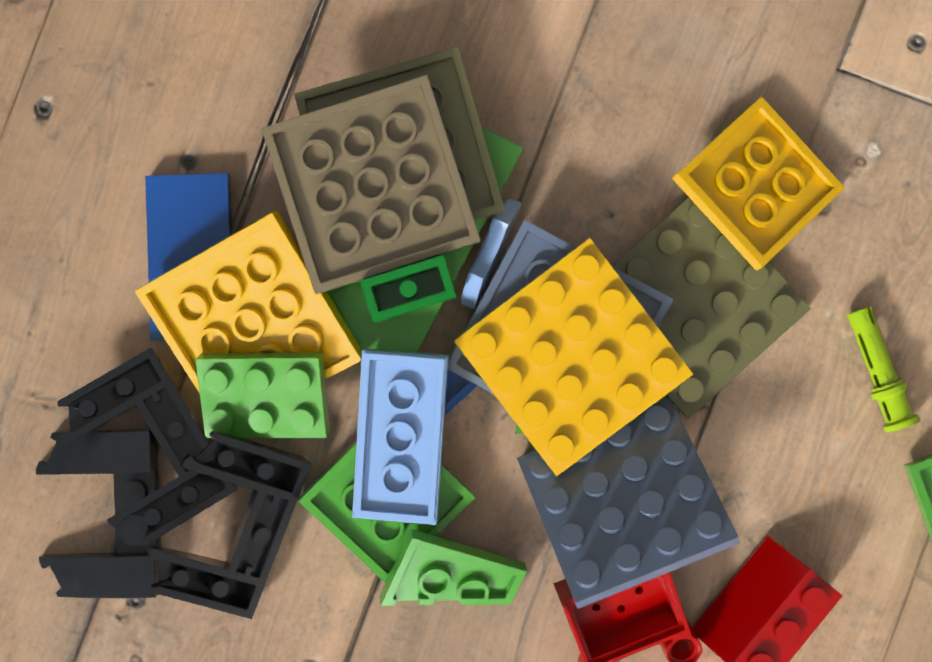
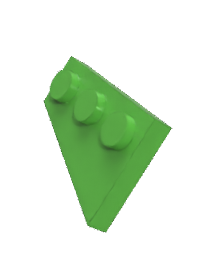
(447, 570)

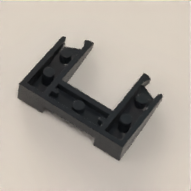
(147, 386)
(134, 463)
(238, 582)

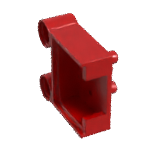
(631, 623)

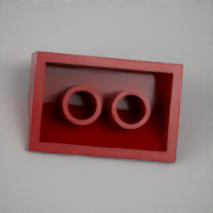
(766, 608)

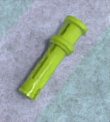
(887, 387)

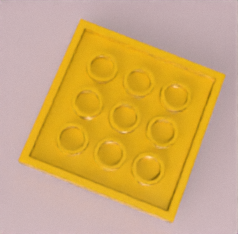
(248, 299)
(573, 357)

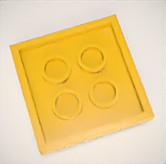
(758, 183)

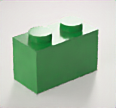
(408, 289)

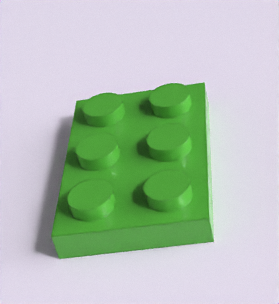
(264, 394)

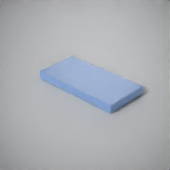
(400, 436)

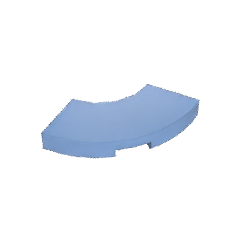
(490, 253)

